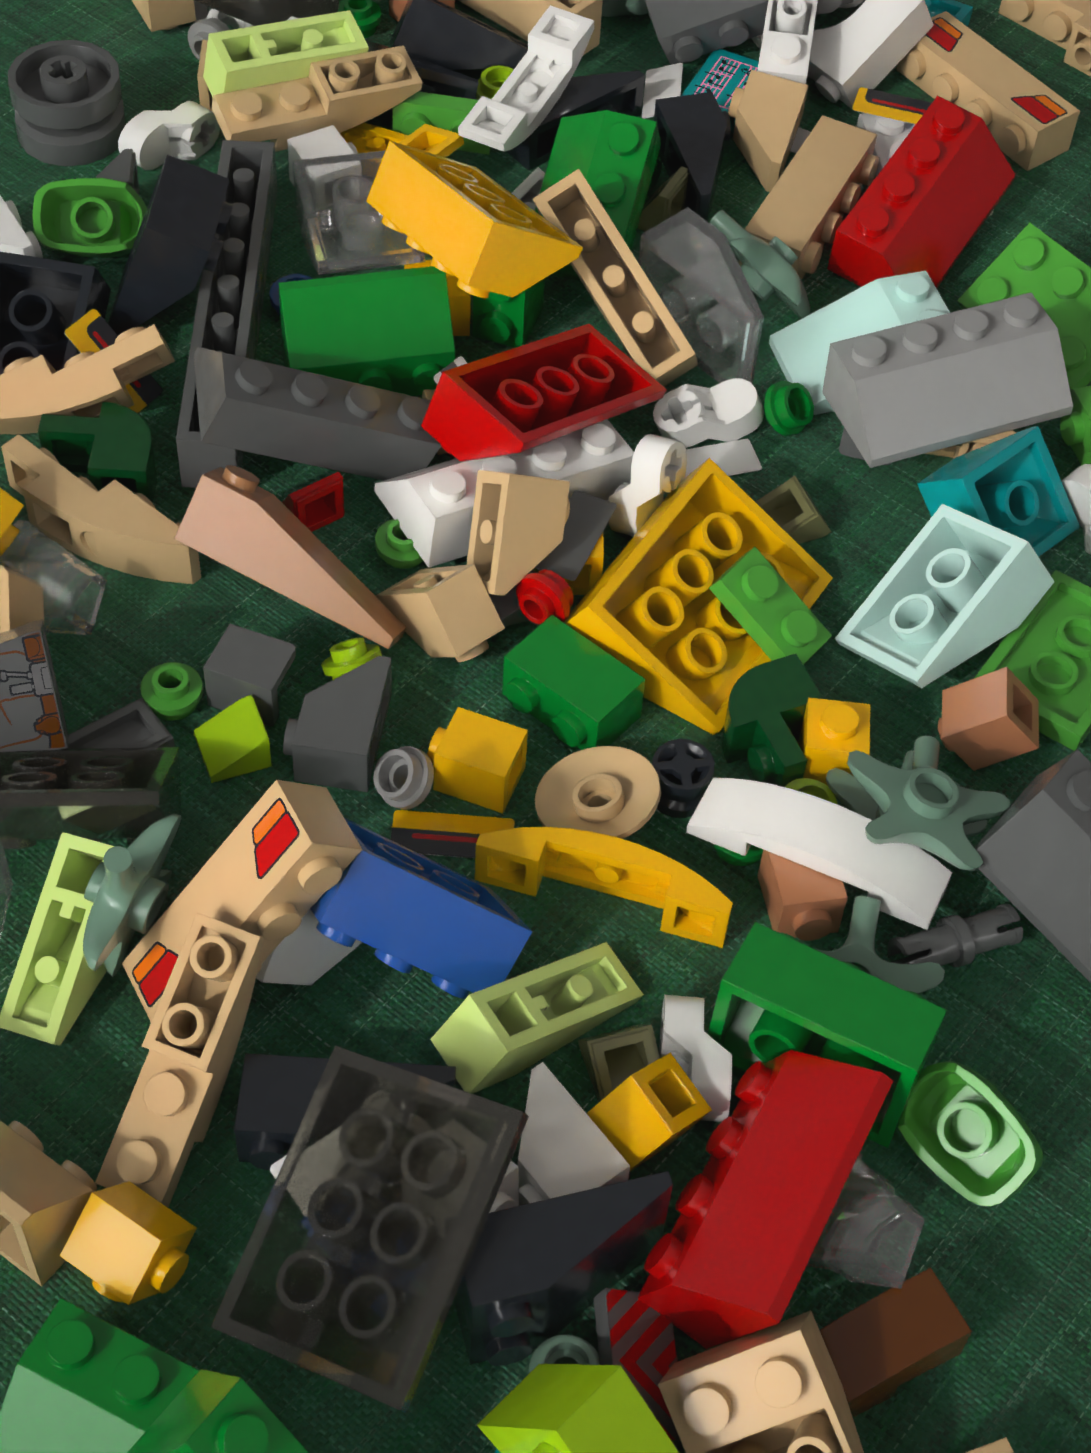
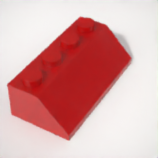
(924, 200)
(535, 394)
(762, 1196)

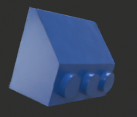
(421, 916)

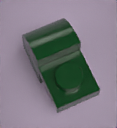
(104, 447)
(767, 720)

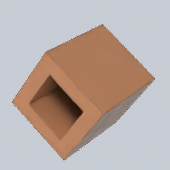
(989, 719)
(800, 898)

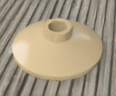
(599, 792)

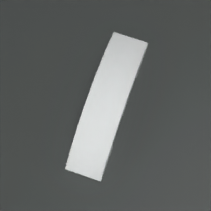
(534, 84)
(821, 838)

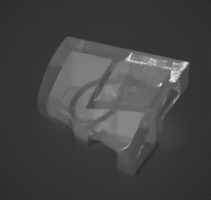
(69, 585)
(869, 1232)

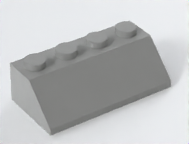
(948, 379)

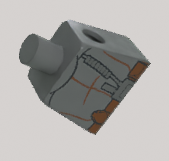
(29, 692)

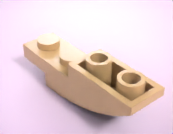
(1059, 21)
(335, 93)
(86, 381)
(102, 525)
(187, 1058)

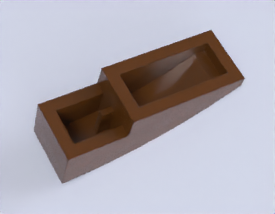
(894, 1339)

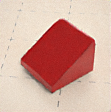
(318, 502)

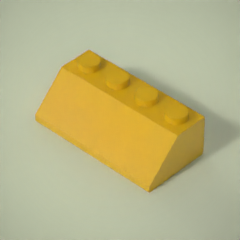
(467, 223)

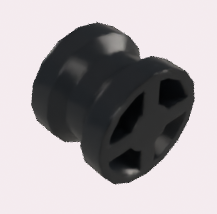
(691, 765)

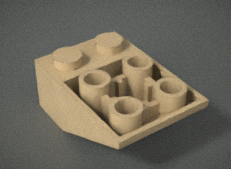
(762, 1395)

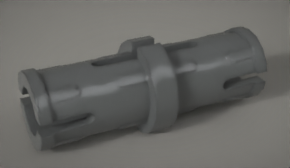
(959, 939)

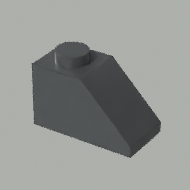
(341, 728)

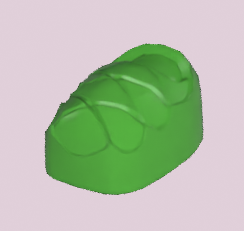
(88, 217)
(969, 1134)

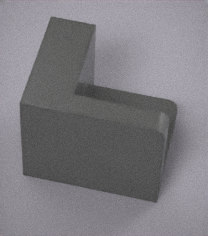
(245, 666)

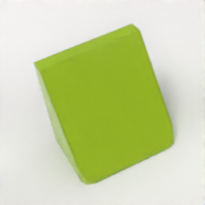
(234, 741)

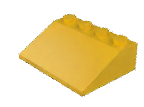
(657, 602)

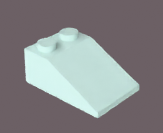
(879, 305)
(947, 598)

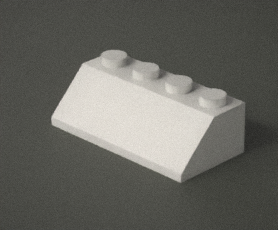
(439, 500)

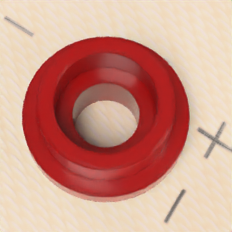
(544, 595)

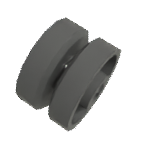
(67, 102)

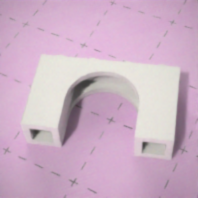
(864, 46)

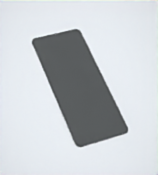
(581, 532)

